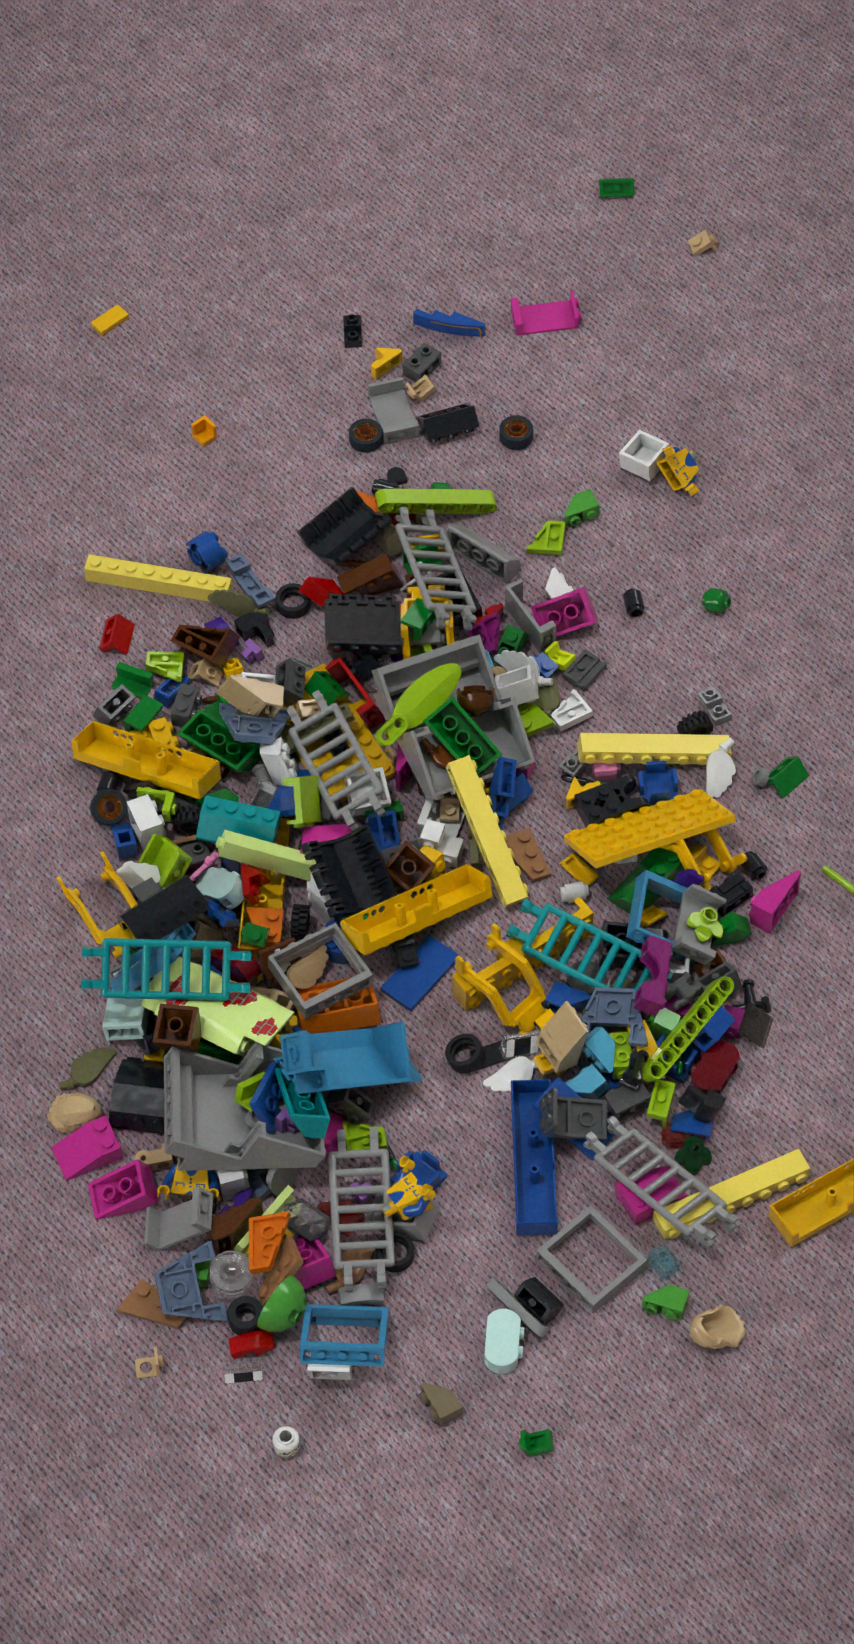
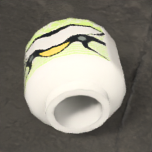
(286, 1441)

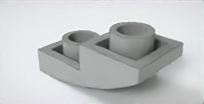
(714, 706)
(571, 764)
(361, 1295)

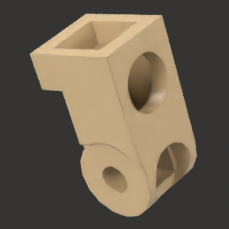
(156, 1158)

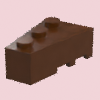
(371, 577)
(206, 643)

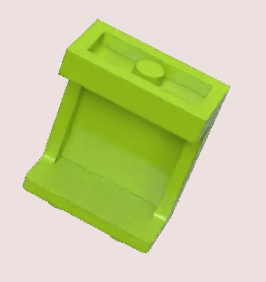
(305, 799)
(168, 857)

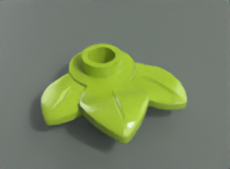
(705, 926)

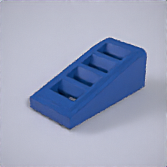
(166, 698)

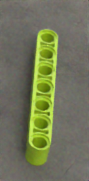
(439, 500)
(680, 1033)

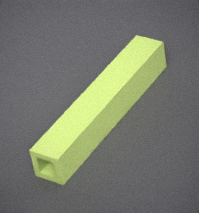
(264, 855)

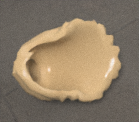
(73, 1111)
(717, 1328)

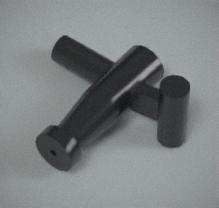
(749, 996)
(635, 1064)

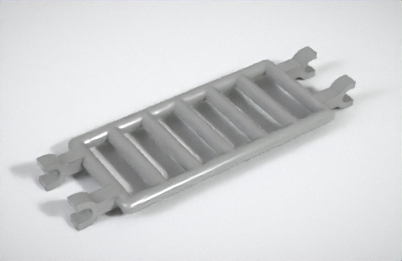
(439, 608)
(356, 748)
(697, 1226)
(336, 1228)

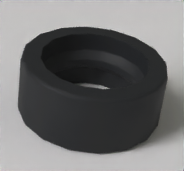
(291, 612)
(472, 1063)
(404, 1263)

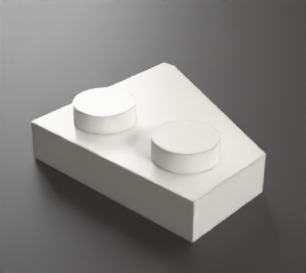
(571, 711)

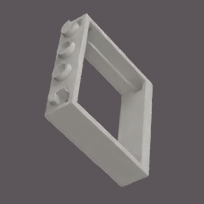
(332, 995)
(590, 1301)

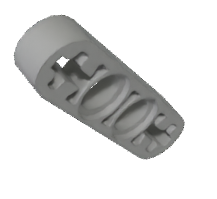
(511, 1302)

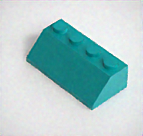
(236, 817)
(305, 1110)

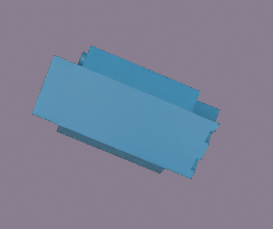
(347, 1059)

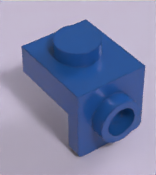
(546, 665)

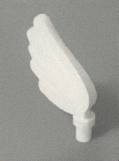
(513, 660)
(719, 770)
(517, 1069)

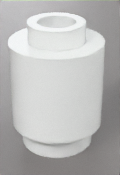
(574, 890)

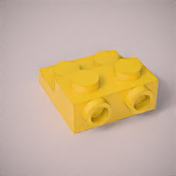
(160, 731)

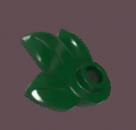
(694, 1157)

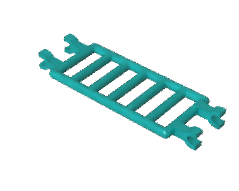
(541, 914)
(205, 995)

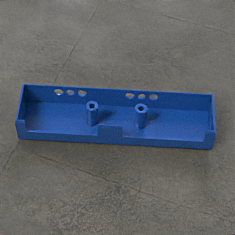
(532, 1162)

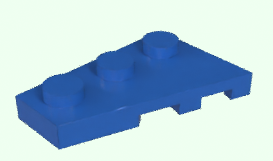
(226, 918)
(266, 1098)

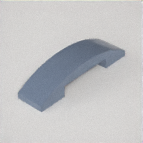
(248, 581)

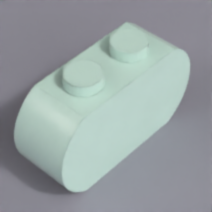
(221, 887)
(503, 1341)

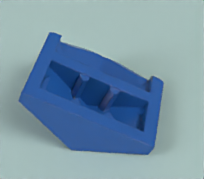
(384, 829)
(687, 1123)

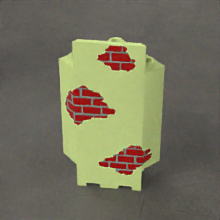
(228, 1023)

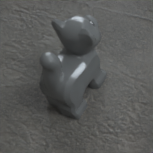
(683, 990)

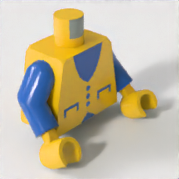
(679, 468)
(184, 1181)
(407, 1194)

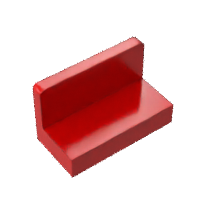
(117, 634)

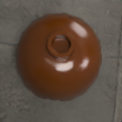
(476, 699)

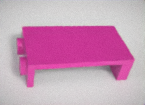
(545, 316)

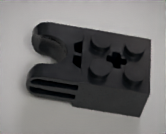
(608, 801)
(620, 930)

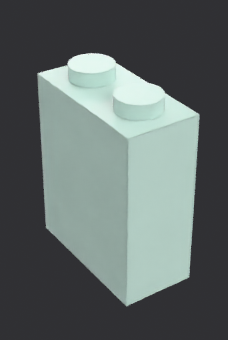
(125, 1019)

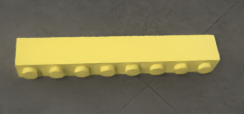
(153, 578)
(646, 748)
(487, 831)
(741, 1190)

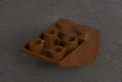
(232, 1225)

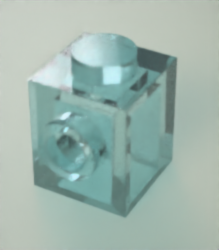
(663, 1262)

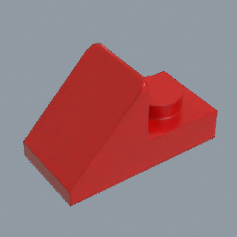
(251, 881)

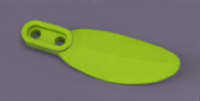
(420, 701)

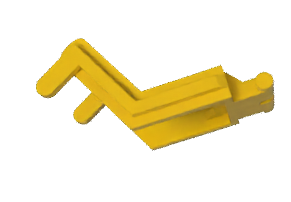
(407, 604)
(727, 863)
(114, 932)
(530, 1008)

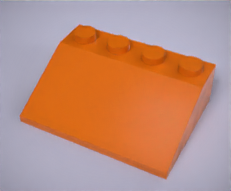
(349, 1014)

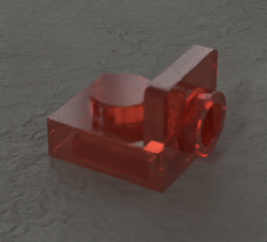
(673, 1140)

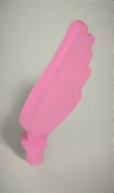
(209, 861)

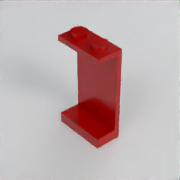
(368, 711)

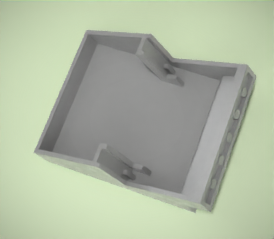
(500, 724)
(210, 1128)

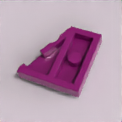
(488, 631)

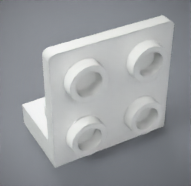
(431, 811)

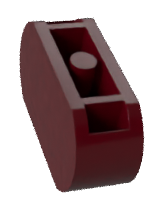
(240, 970)
(715, 1067)

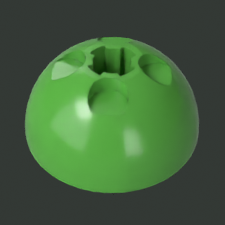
(283, 1307)

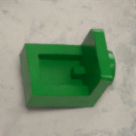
(254, 934)
(537, 1442)

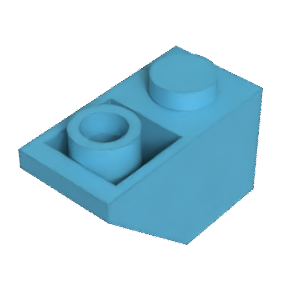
(600, 1048)
(589, 1083)

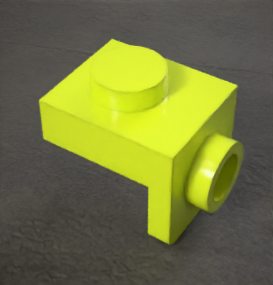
(561, 658)

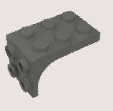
(572, 1116)

